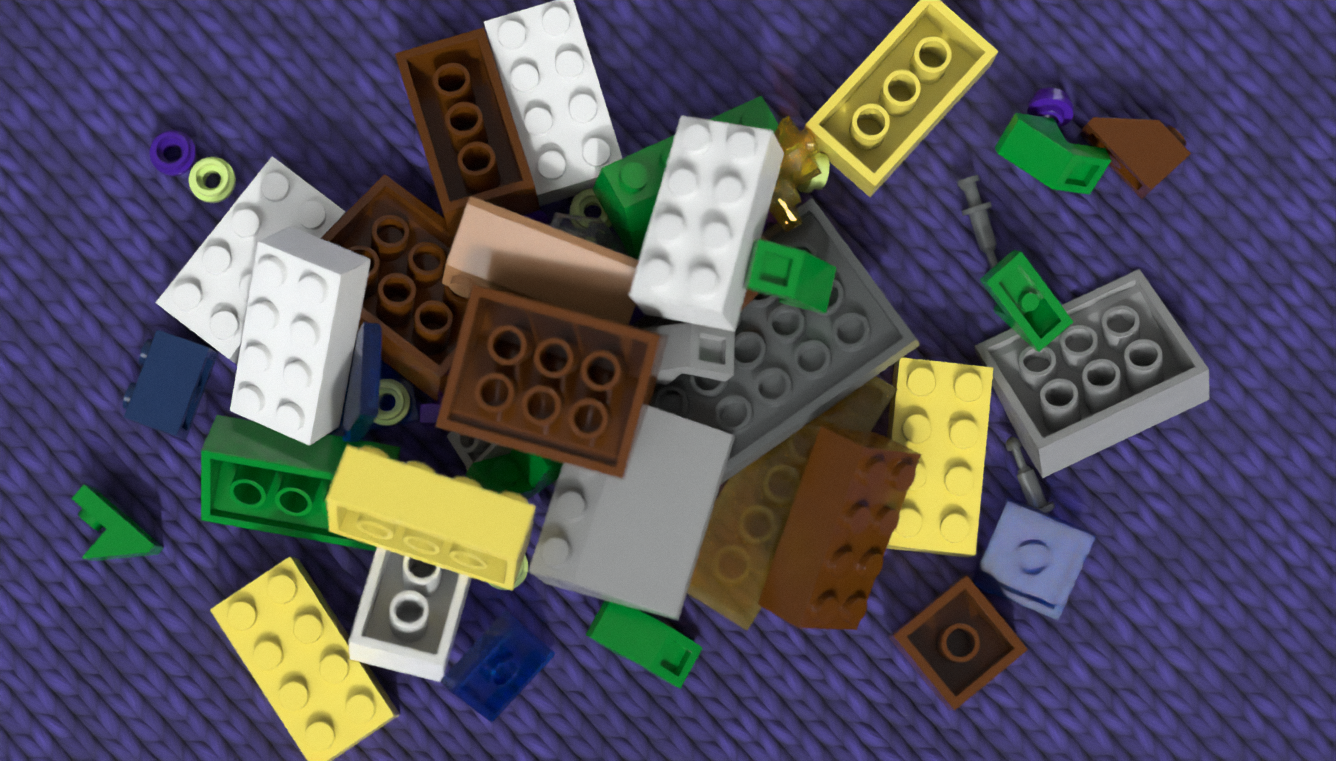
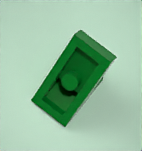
(1025, 301)
(122, 535)

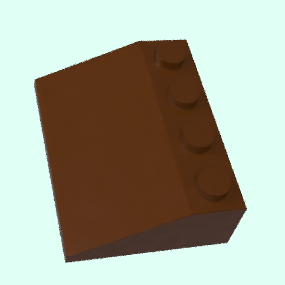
(404, 281)
(551, 380)

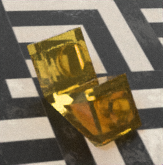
(796, 168)

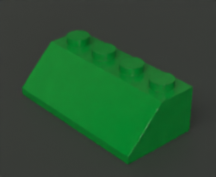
(632, 184)
(273, 481)

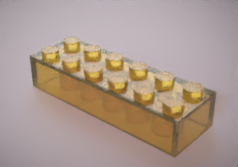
(756, 506)

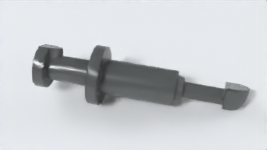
(979, 218)
(1028, 479)

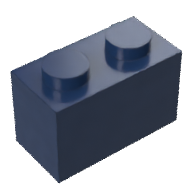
(169, 384)

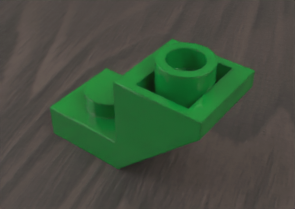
(1042, 152)
(790, 275)
(515, 473)
(644, 642)

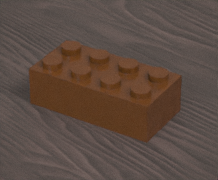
(466, 126)
(838, 529)

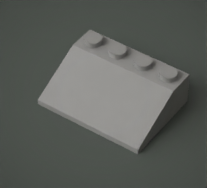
(1100, 378)
(640, 533)

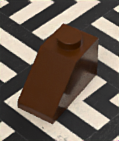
(1140, 149)

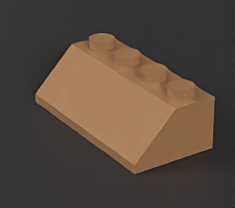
(538, 263)

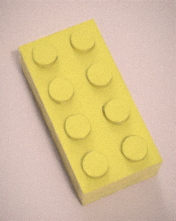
(900, 93)
(945, 418)
(430, 516)
(304, 662)

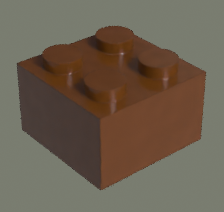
(958, 643)

